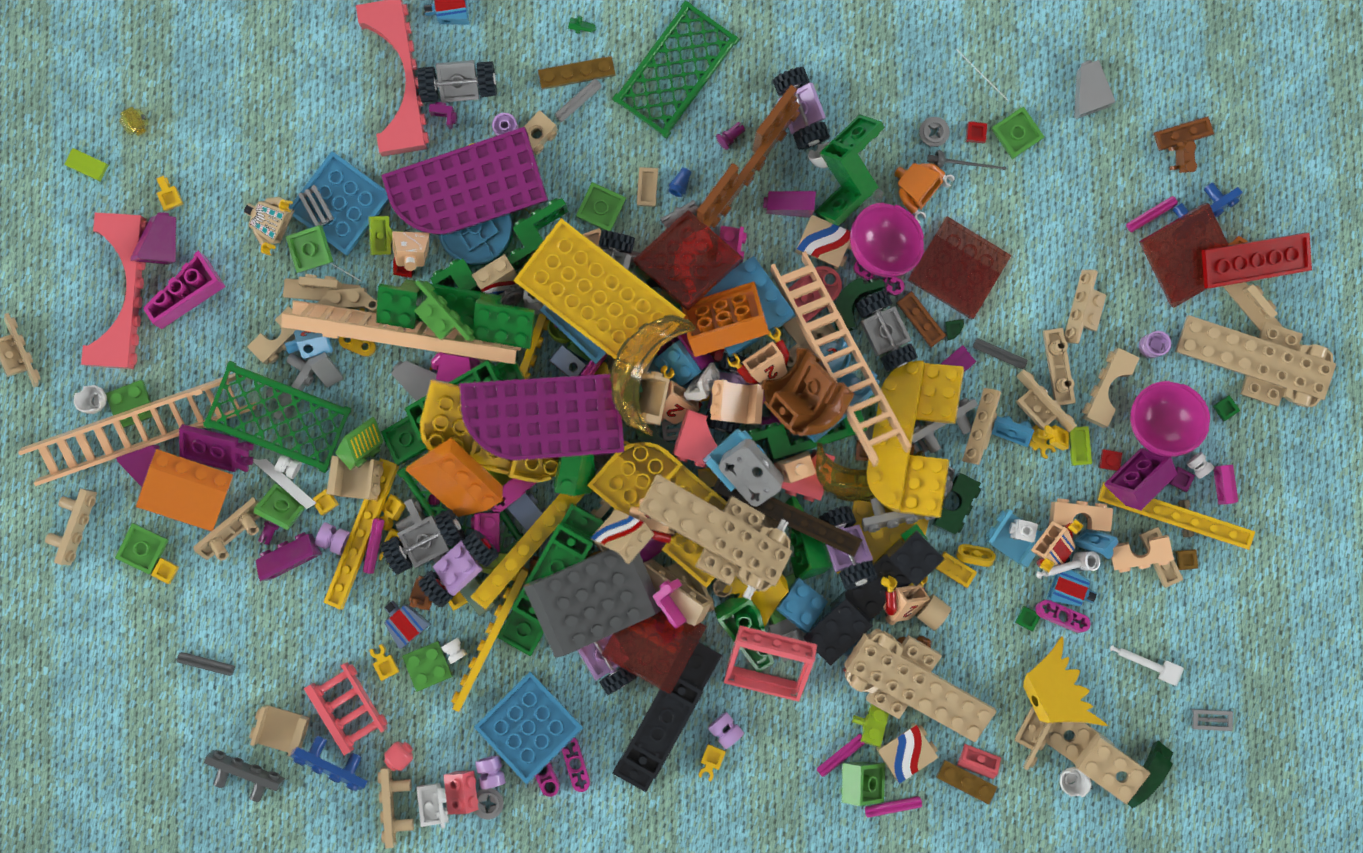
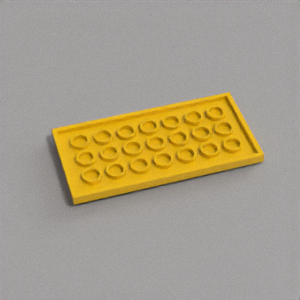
(591, 289)

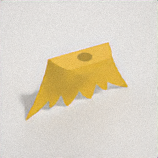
(766, 600)
(1054, 693)

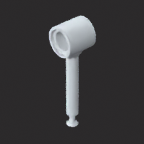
(1081, 561)
(1168, 671)

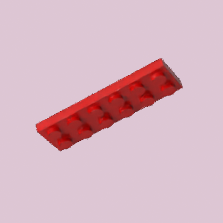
(1256, 260)

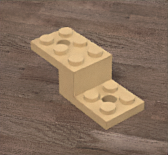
(1098, 758)

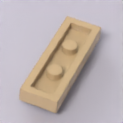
(1169, 573)

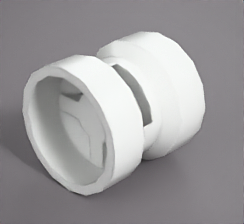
(1200, 465)
(288, 466)
(453, 649)

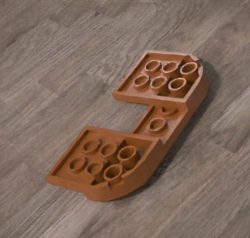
(766, 137)

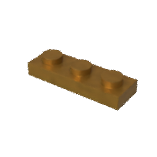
(966, 782)

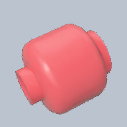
(398, 756)

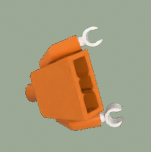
(919, 185)

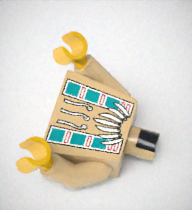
(269, 221)

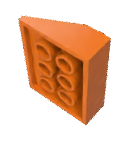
(726, 319)
(457, 479)
(184, 490)

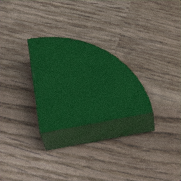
(953, 328)

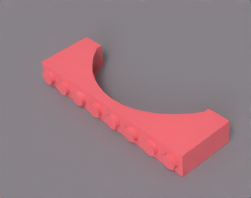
(406, 129)
(119, 342)
(696, 442)

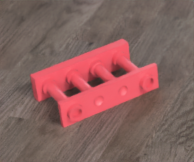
(335, 725)

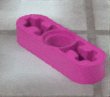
(889, 288)
(1071, 615)
(574, 779)

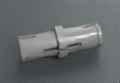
(669, 219)

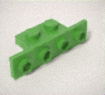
(438, 315)

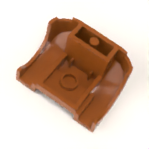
(807, 396)

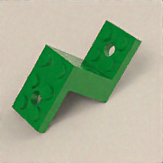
(849, 170)

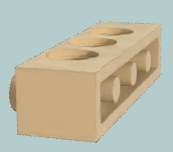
(542, 124)

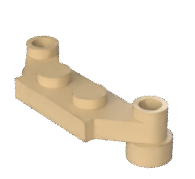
(350, 298)

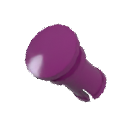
(729, 136)
(268, 530)

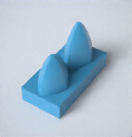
(1014, 432)
(1097, 542)

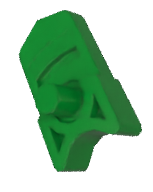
(577, 25)

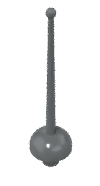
(939, 160)

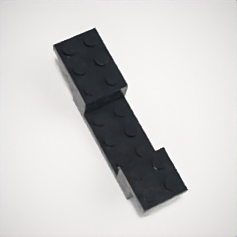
(855, 608)
(665, 721)

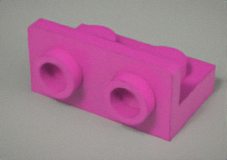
(734, 237)
(1225, 484)
(489, 526)

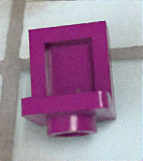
(442, 110)

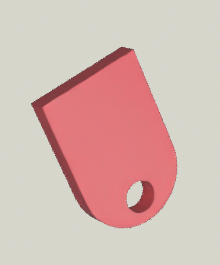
(833, 289)

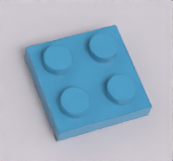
(680, 361)
(802, 605)

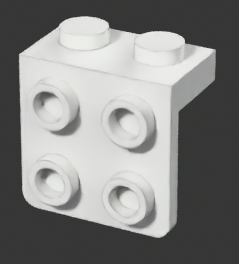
(431, 805)

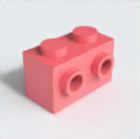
(461, 792)

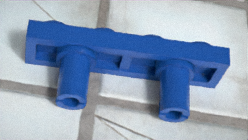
(1220, 201)
(319, 766)

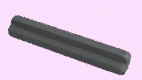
(1000, 353)
(206, 664)

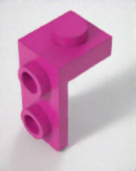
(666, 603)

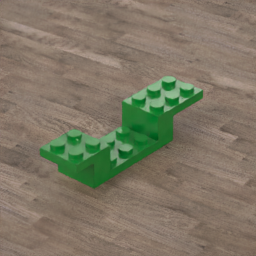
(526, 232)
(478, 310)
(405, 437)
(779, 445)
(566, 547)

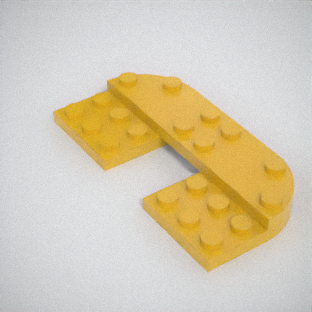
(443, 420)
(627, 480)
(904, 480)

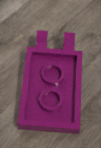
(214, 449)

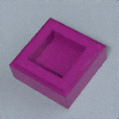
(1182, 480)

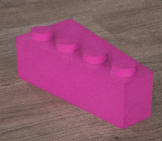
(187, 290)

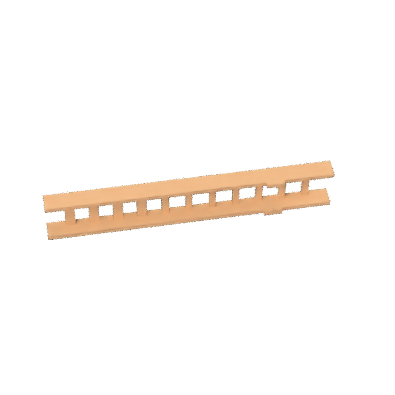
(834, 316)
(362, 325)
(110, 454)

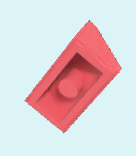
(979, 761)

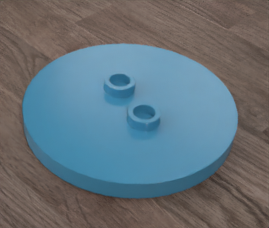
(480, 242)

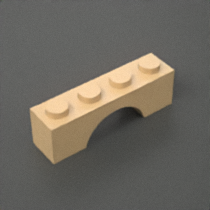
(1100, 409)

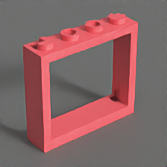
(773, 645)

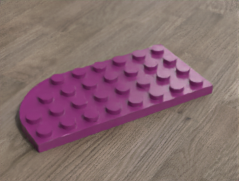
(468, 185)
(543, 417)

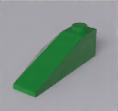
(574, 475)
(810, 554)
(743, 612)

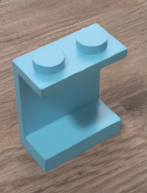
(713, 459)
(1015, 549)

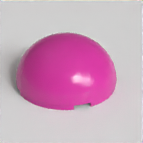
(887, 240)
(1169, 419)

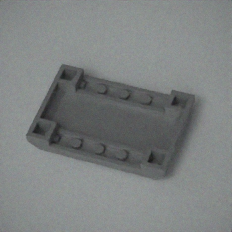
(591, 600)

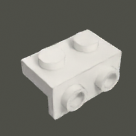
(702, 384)

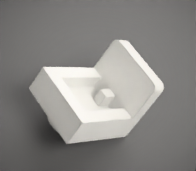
(1023, 530)

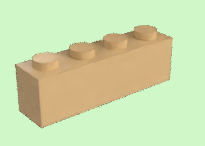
(688, 600)

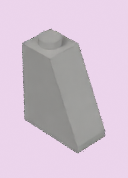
(1091, 90)
(414, 378)

